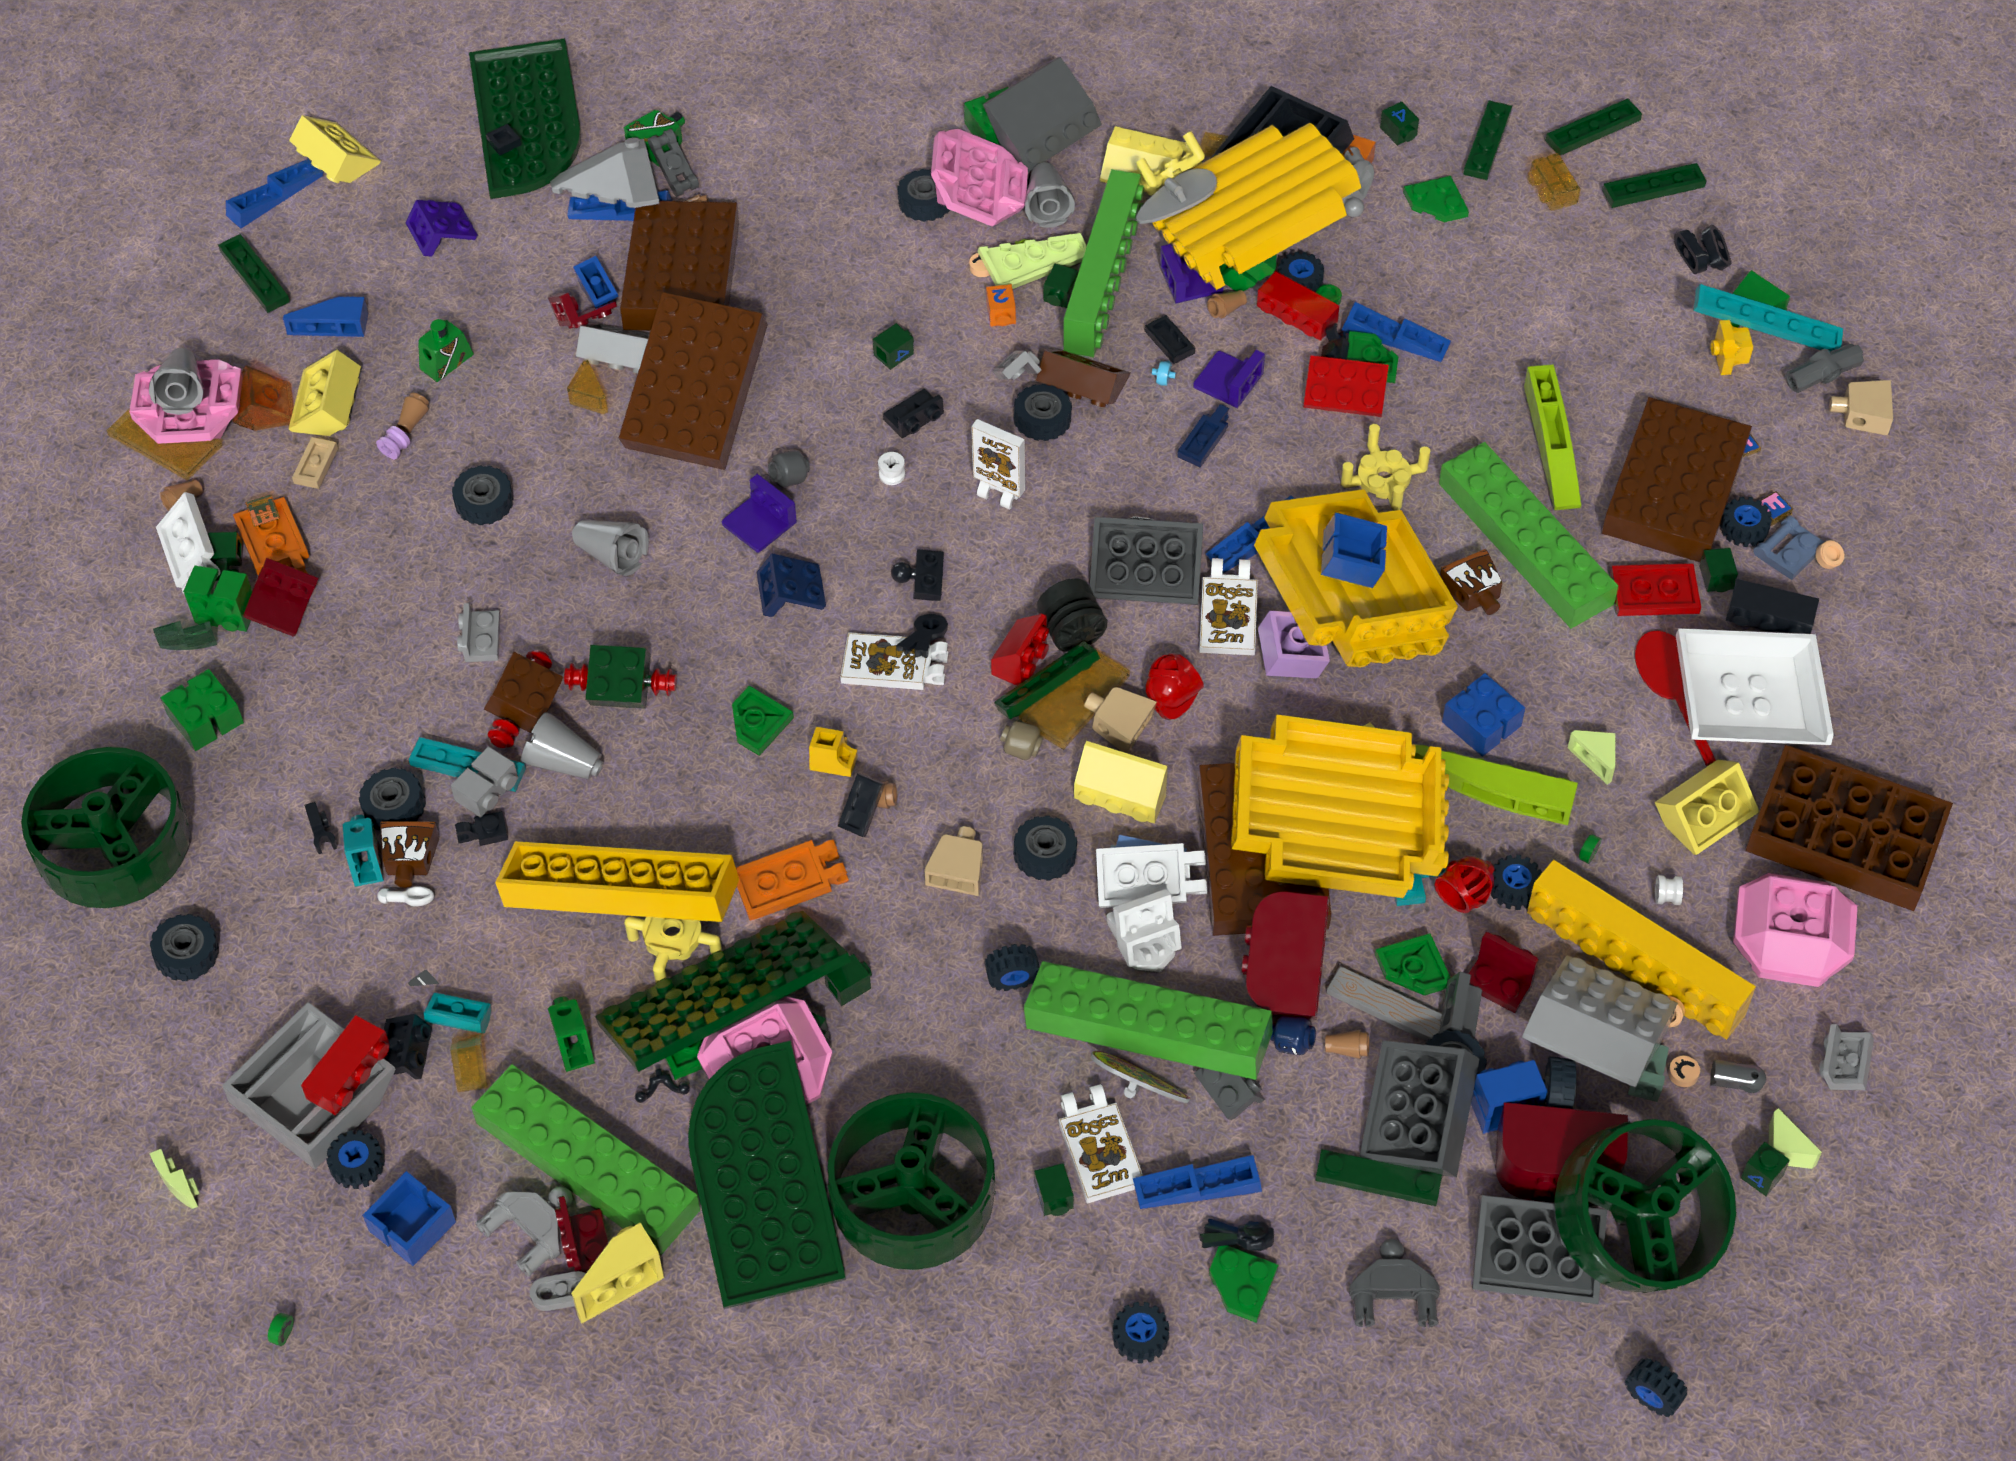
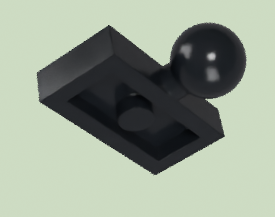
(927, 574)

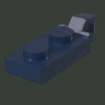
(1204, 437)

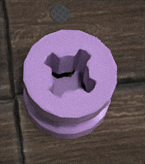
(393, 442)

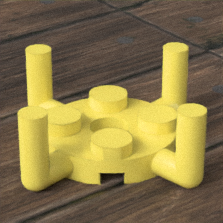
(1155, 181)
(1384, 461)
(670, 947)

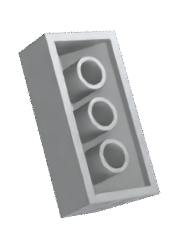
(611, 345)

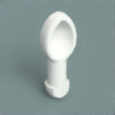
(413, 896)

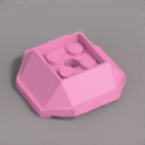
(977, 177)
(207, 420)
(1788, 949)
(774, 1024)

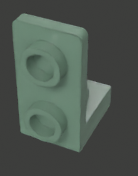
(1653, 1078)

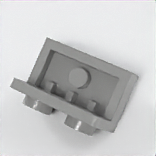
(1846, 1059)

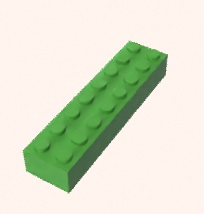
(1102, 264)
(1528, 535)
(1149, 1020)
(585, 1157)

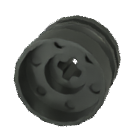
(1072, 614)

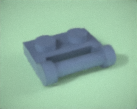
(1795, 554)

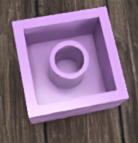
(1287, 650)

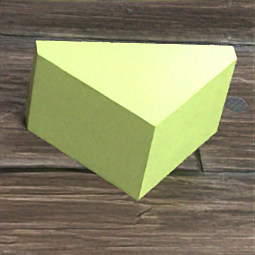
(1595, 751)
(1791, 1142)

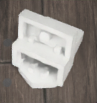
(1146, 931)

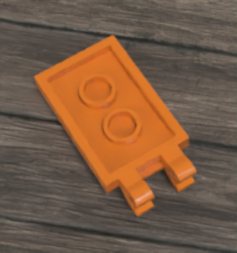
(273, 540)
(789, 878)

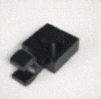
(1337, 345)
(318, 822)
(487, 829)

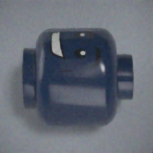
(1293, 1035)

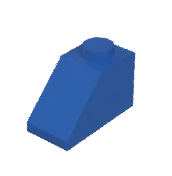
(595, 282)

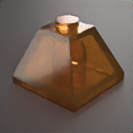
(263, 401)

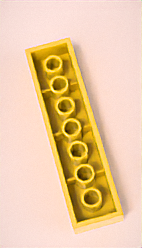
(618, 881)
(1640, 949)

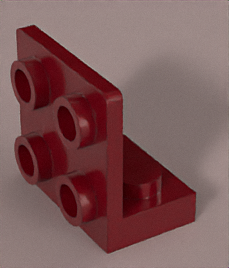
(565, 310)
(280, 597)
(1503, 972)
(581, 1236)

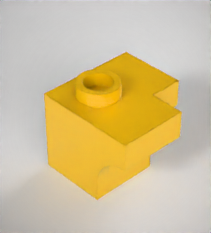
(1731, 346)
(831, 753)

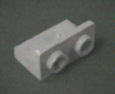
(1016, 364)
(479, 635)

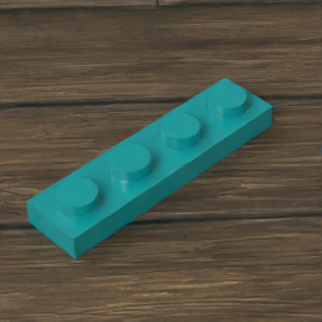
(450, 759)

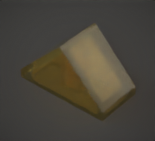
(586, 391)
(469, 1062)

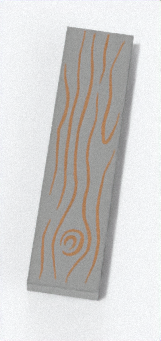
(1385, 1004)

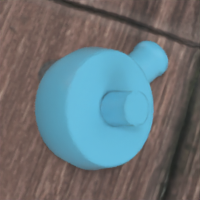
(1164, 373)

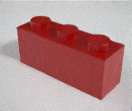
(1297, 305)
(346, 1065)

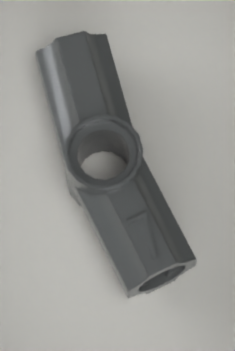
(1824, 367)

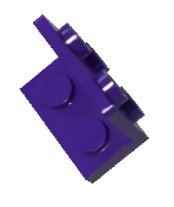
(437, 220)
(1182, 281)
(1230, 378)
(762, 516)

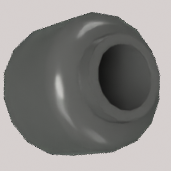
(788, 468)

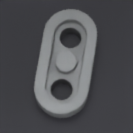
(559, 1286)

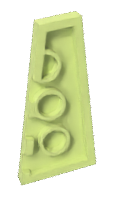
(1031, 260)

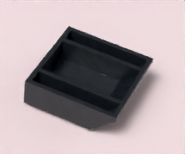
(1287, 115)

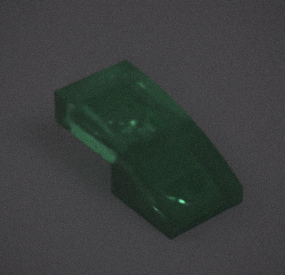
(176, 638)

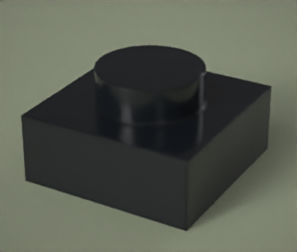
(503, 139)

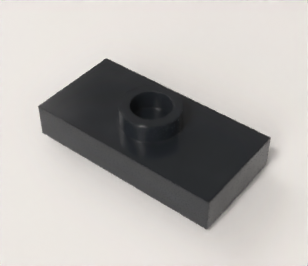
(1169, 339)
(861, 805)

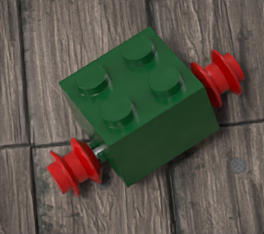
(619, 677)

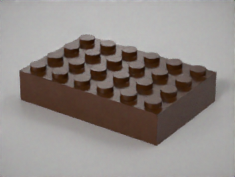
(680, 252)
(693, 381)
(1676, 479)
(1849, 827)
(1233, 876)

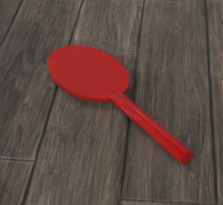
(1661, 671)

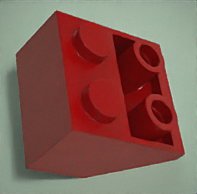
(1021, 650)

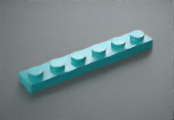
(1767, 319)

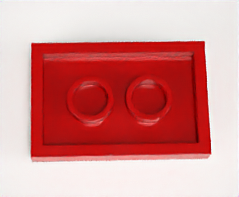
(1346, 386)
(1656, 589)

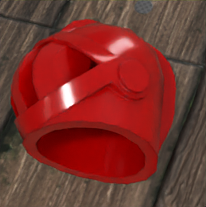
(1173, 685)
(1466, 883)

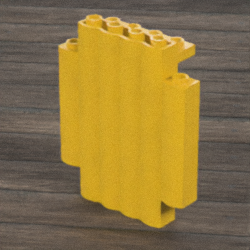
(1264, 201)
(1393, 619)
(1340, 806)

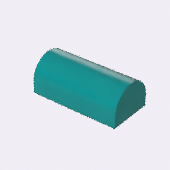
(458, 1013)

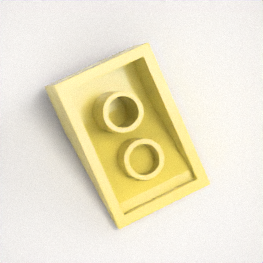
(619, 1272)

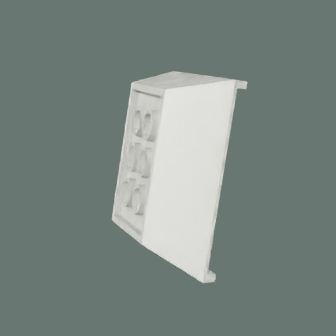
(1754, 687)

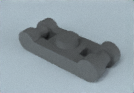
(673, 163)

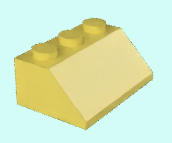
(1130, 146)
(332, 149)
(325, 395)
(1120, 782)
(1708, 805)

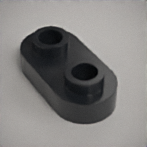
(1716, 248)
(1691, 251)

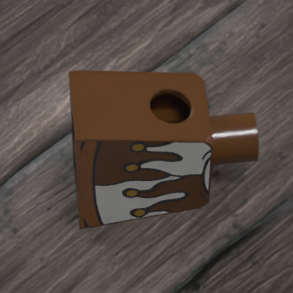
(1474, 582)
(408, 849)

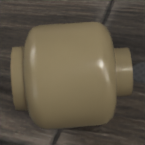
(1021, 740)

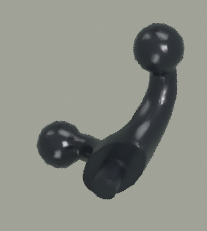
(683, 1088)

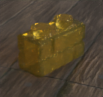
(1554, 182)

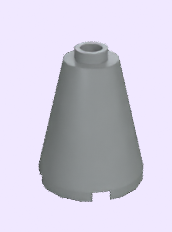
(1048, 197)
(177, 383)
(613, 543)
(560, 750)

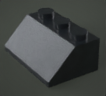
(1771, 608)

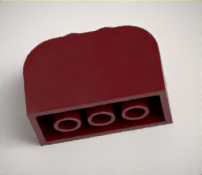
(1287, 953)
(1539, 1140)

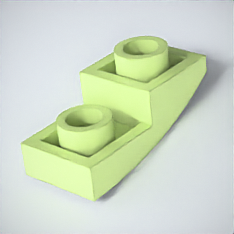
(176, 1181)

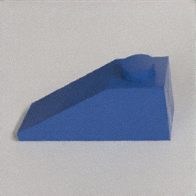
(329, 318)

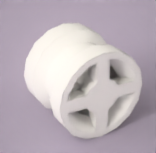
(896, 473)
(1668, 890)

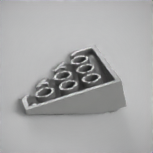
(613, 175)

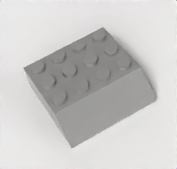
(1600, 1020)
(272, 1095)

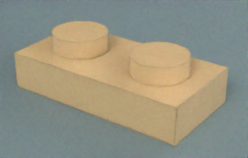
(315, 463)

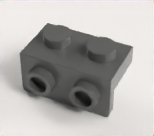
(1230, 1091)

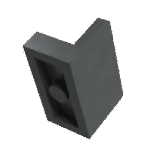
(1461, 1005)

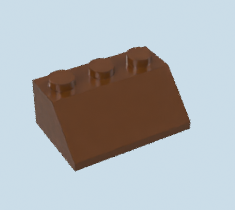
(1082, 377)

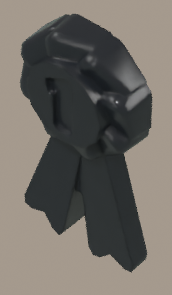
(926, 629)
(1250, 1236)

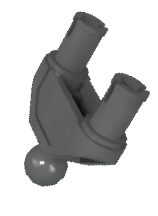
(1394, 1279)

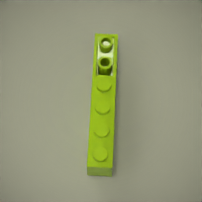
(1552, 435)
(1508, 787)

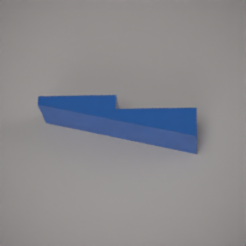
(279, 187)
(595, 210)
(1402, 336)
(1239, 544)
(1203, 1183)

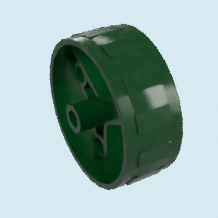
(97, 825)
(928, 1119)
(1697, 1168)

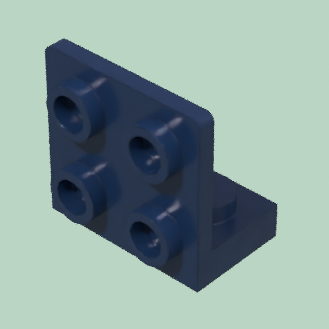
(790, 581)

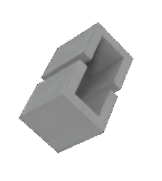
(481, 790)

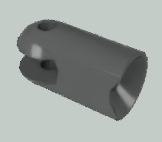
(1737, 1076)

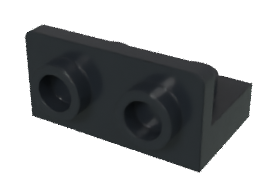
(914, 413)
(408, 1044)

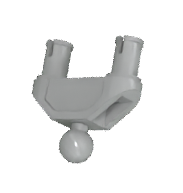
(1353, 202)
(535, 1218)

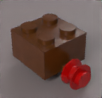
(521, 696)

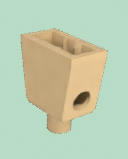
(1866, 406)
(1120, 716)
(956, 863)

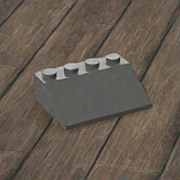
(1042, 114)
(1146, 560)
(1420, 1107)
(1524, 1254)

